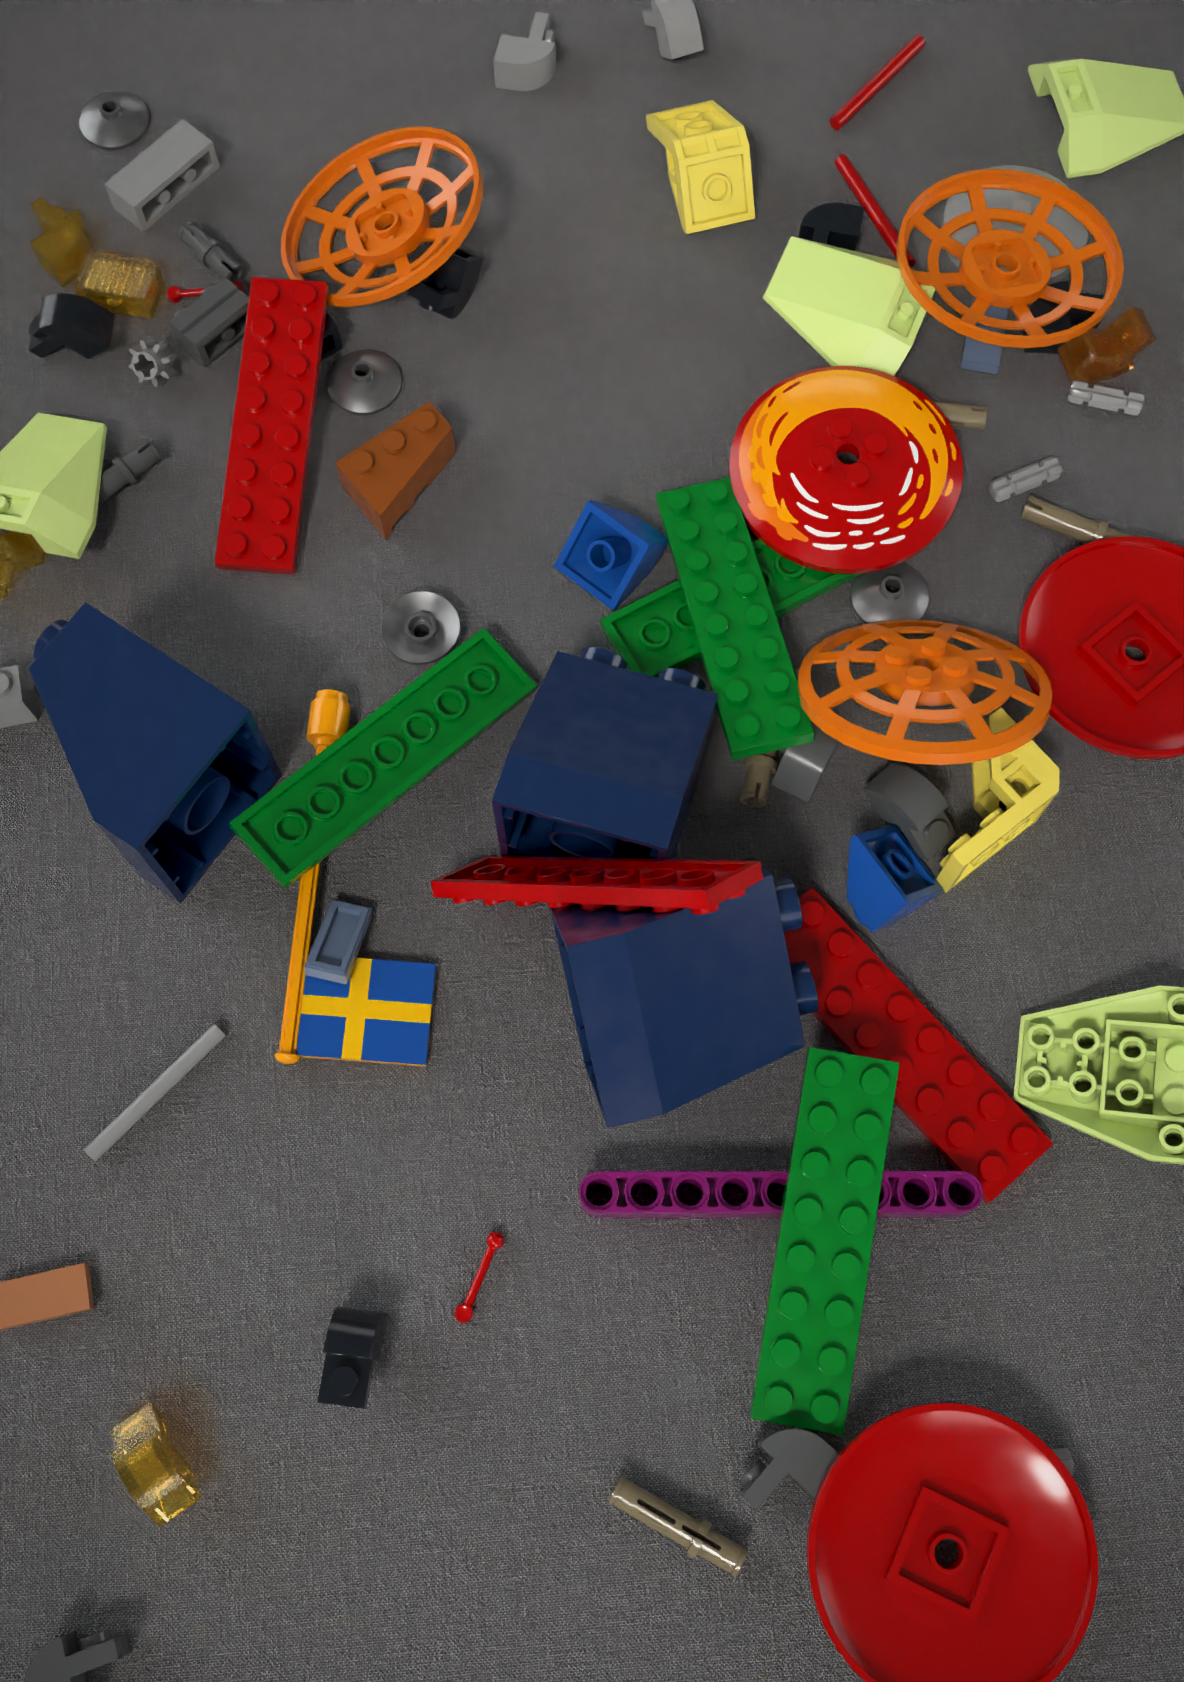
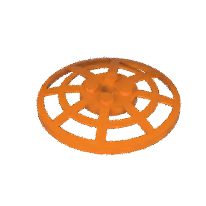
(396, 206)
(1015, 252)
(928, 675)

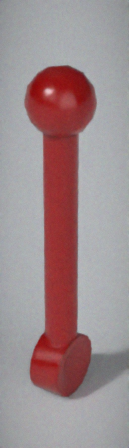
(175, 294)
(464, 1312)

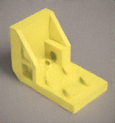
(706, 164)
(1020, 779)

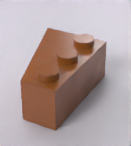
(397, 465)

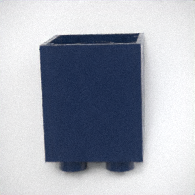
(150, 747)
(604, 761)
(683, 997)

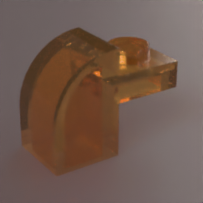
(1107, 353)

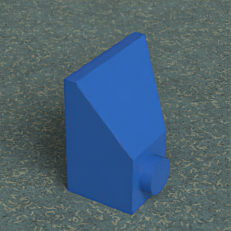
(610, 553)
(886, 878)

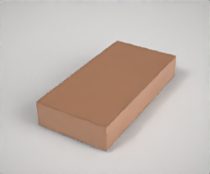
(45, 1296)

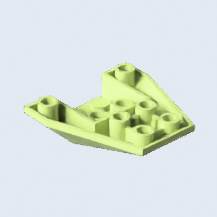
(1109, 111)
(846, 304)
(53, 482)
(1110, 1069)

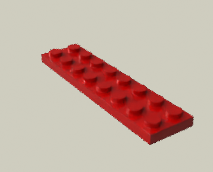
(272, 426)
(600, 882)
(937, 1079)

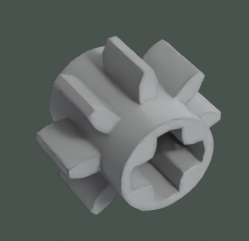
(152, 361)

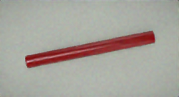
(877, 82)
(871, 206)

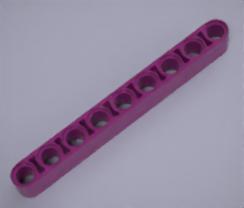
(757, 1204)

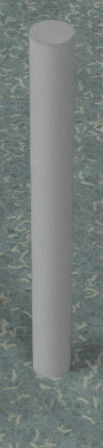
(154, 1093)

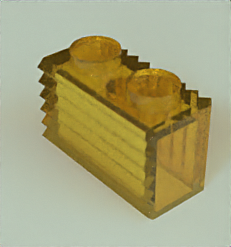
(120, 283)

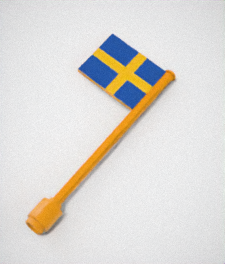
(386, 1003)

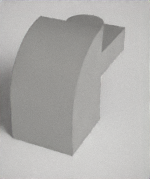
(675, 27)
(529, 61)

